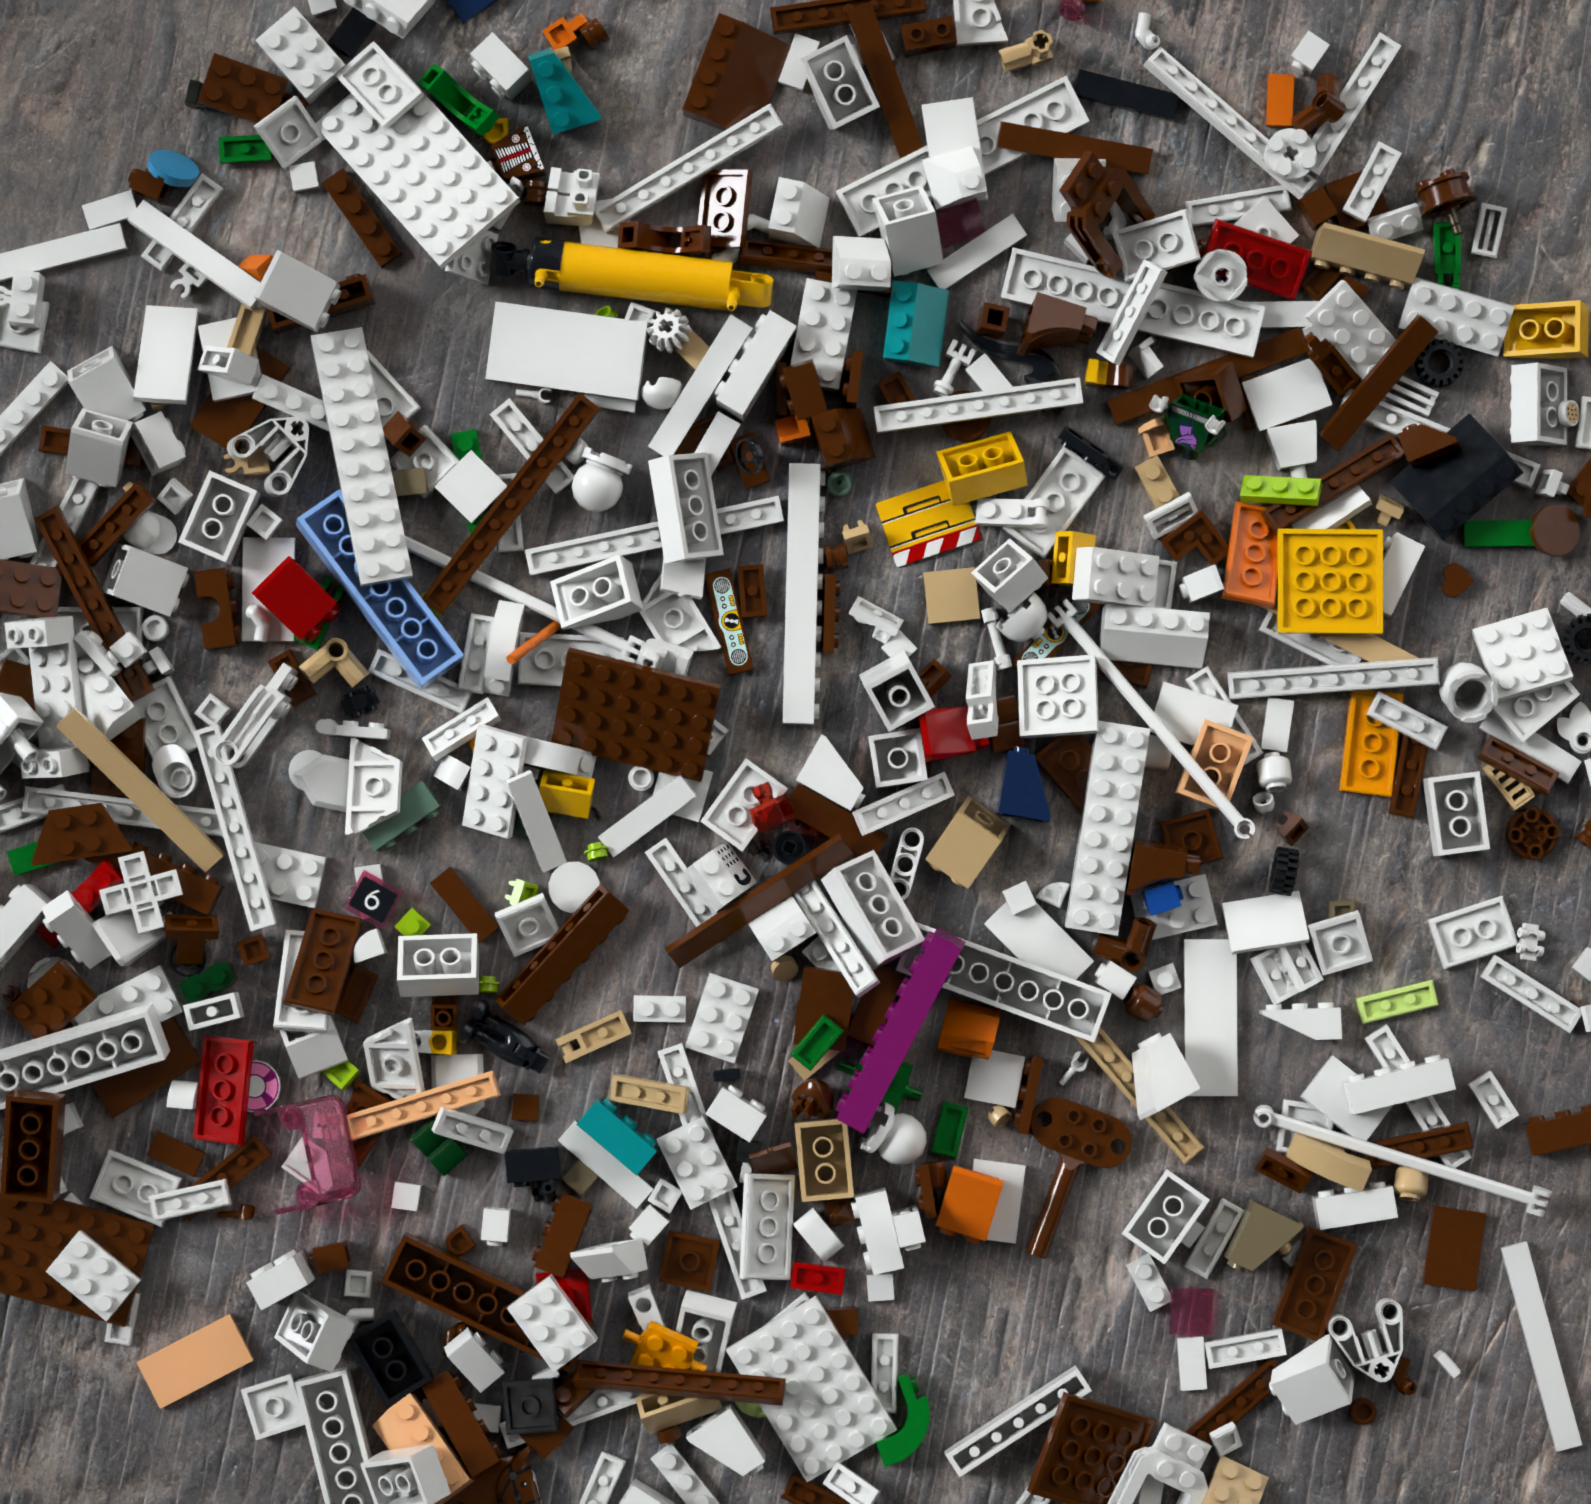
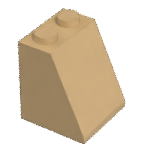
(967, 842)

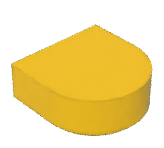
(498, 132)

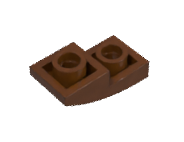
(444, 1012)

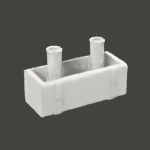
(17, 726)

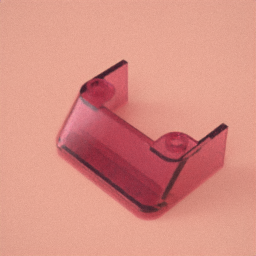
(327, 1150)

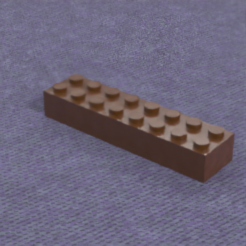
(460, 1291)

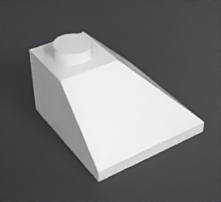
(954, 178)

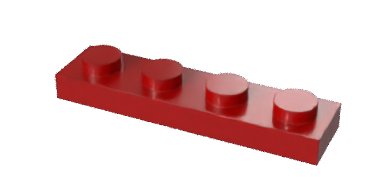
(88, 894)

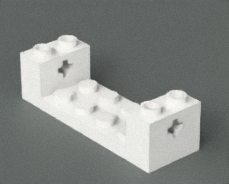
(54, 689)

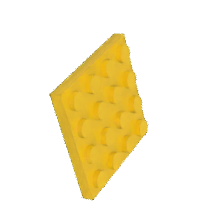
(1330, 581)

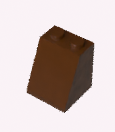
(842, 438)

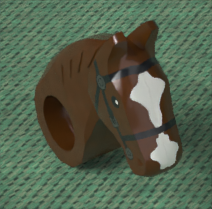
(509, 1483)

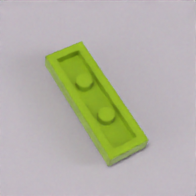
(1281, 490)

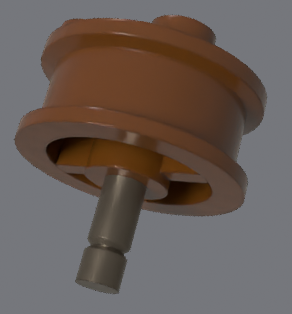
(1445, 197)

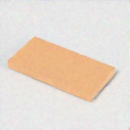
(195, 1361)

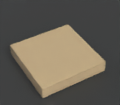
(951, 595)

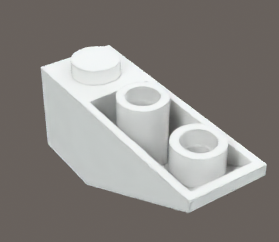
(1315, 1023)

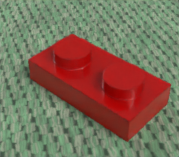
(817, 1277)

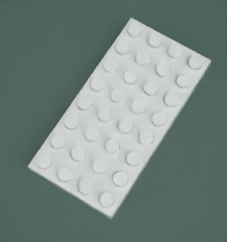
(422, 173)

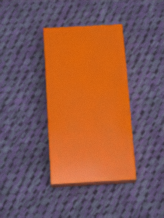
(1251, 558)

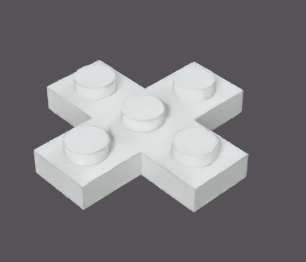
(141, 892)

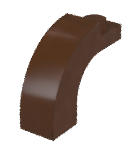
(679, 241)

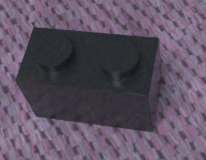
(532, 1165)

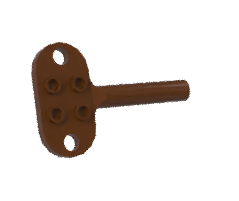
(1079, 1138)

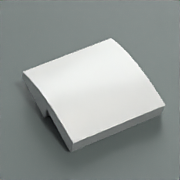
(1286, 971)

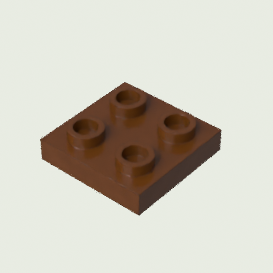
(928, 1177)

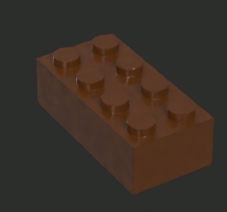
(32, 1146)

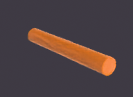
(533, 642)

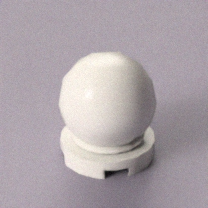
(599, 481)
(1468, 692)
(897, 1137)

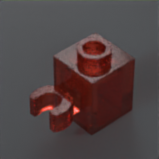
(771, 810)

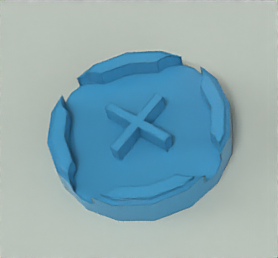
(173, 167)

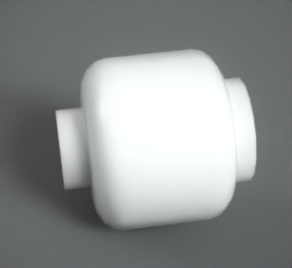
(1274, 772)

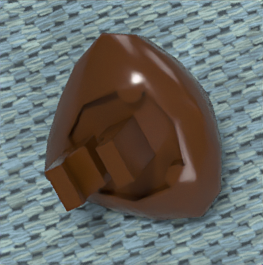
(813, 1098)

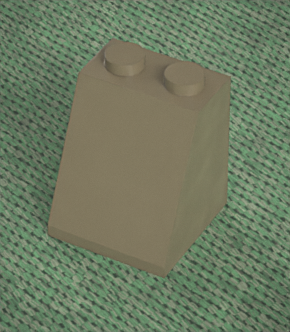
(1258, 1236)

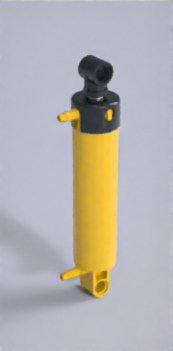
(632, 274)

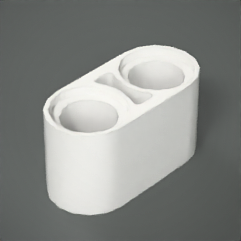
(818, 1234)

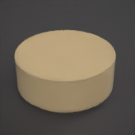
(784, 968)

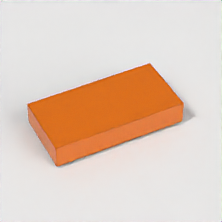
(1279, 100)

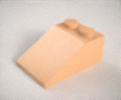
(1221, 756)

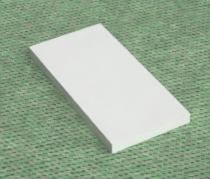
(567, 350)

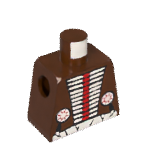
(517, 156)

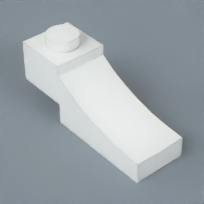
(981, 700)

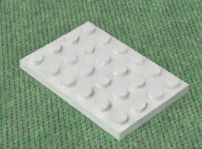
(827, 1397)

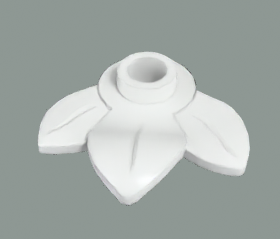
(1575, 726)

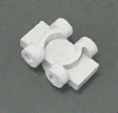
(1529, 937)

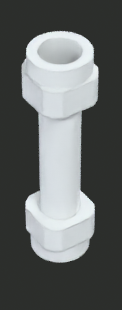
(1002, 659)

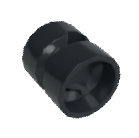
(789, 847)

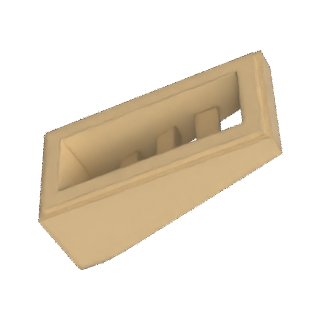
(1500, 787)

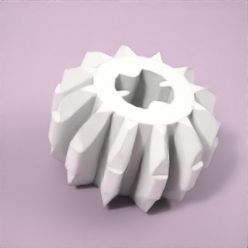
(677, 334)

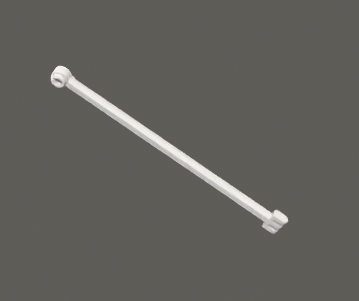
(530, 602)
(1158, 727)
(1406, 1160)

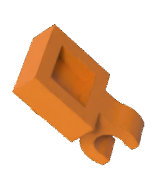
(562, 33)

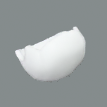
(662, 394)

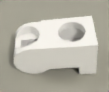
(645, 1306)

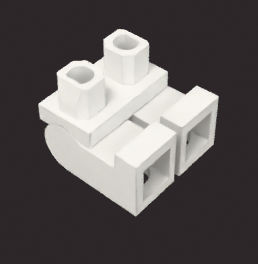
(571, 197)
(665, 656)

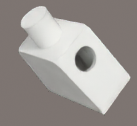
(1293, 446)

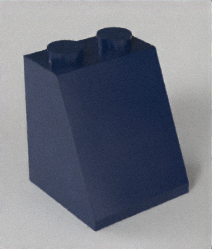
(1022, 788)

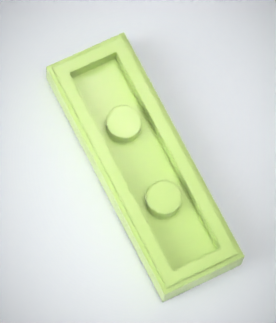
(1397, 1001)

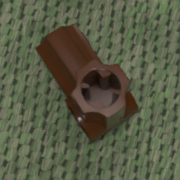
(1324, 106)
(1138, 943)

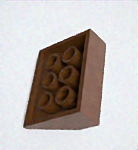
(735, 74)

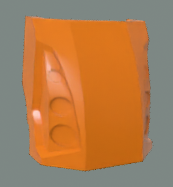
(968, 1029)

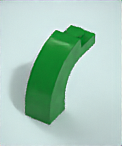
(457, 101)
(910, 1435)

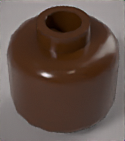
(1143, 1002)

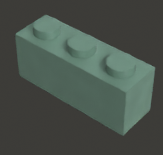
(415, 805)

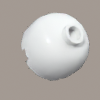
(1025, 620)

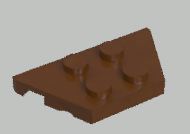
(79, 834)

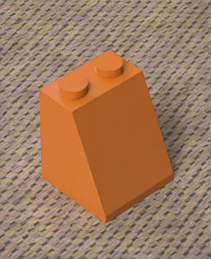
(969, 1204)

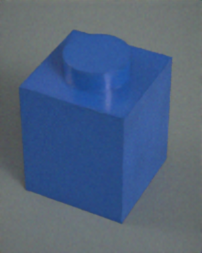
(1162, 898)

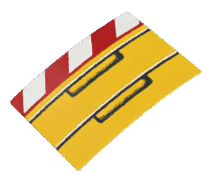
(926, 523)

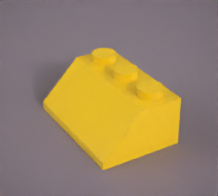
(982, 468)

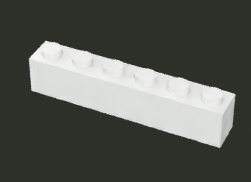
(1015, 1422)

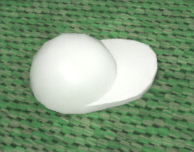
(152, 534)
(174, 771)

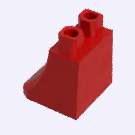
(946, 734)

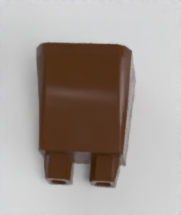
(1055, 324)
(1158, 862)

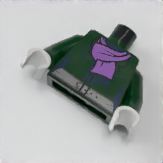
(1191, 423)

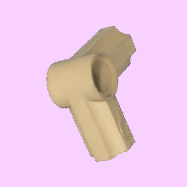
(1033, 51)
(322, 662)

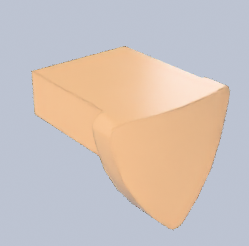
(1156, 437)

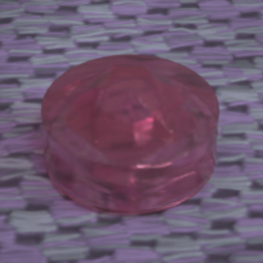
(1071, 9)

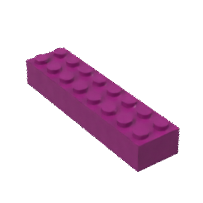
(903, 1024)

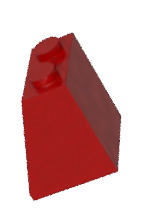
(297, 600)

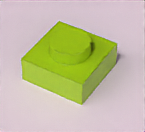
(412, 924)
(342, 1074)

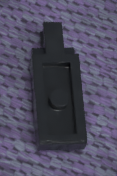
(1091, 452)

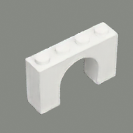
(394, 15)

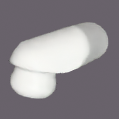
(1143, 33)
(1118, 221)
(728, 255)
(357, 1315)

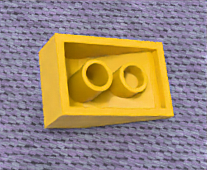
(1548, 331)

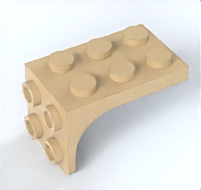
(1234, 1484)

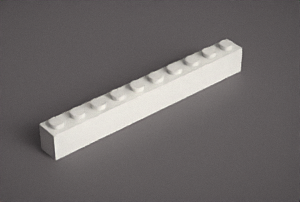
(801, 594)

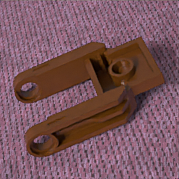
(1091, 194)

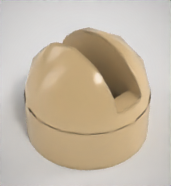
(999, 1116)

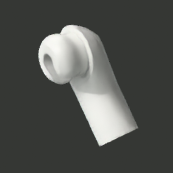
(758, 223)
(261, 620)

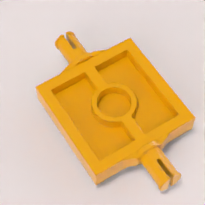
(663, 1348)

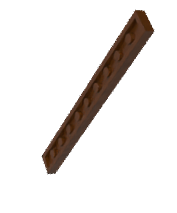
(510, 503)

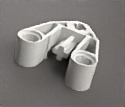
(290, 466)
(1392, 1334)

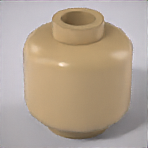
(1410, 1184)

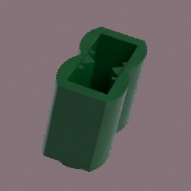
(214, 978)
(440, 1150)

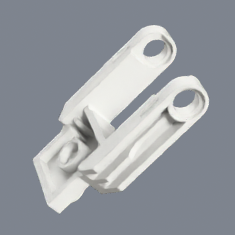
(257, 718)
(1172, 1460)

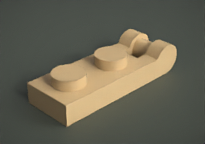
(594, 1035)

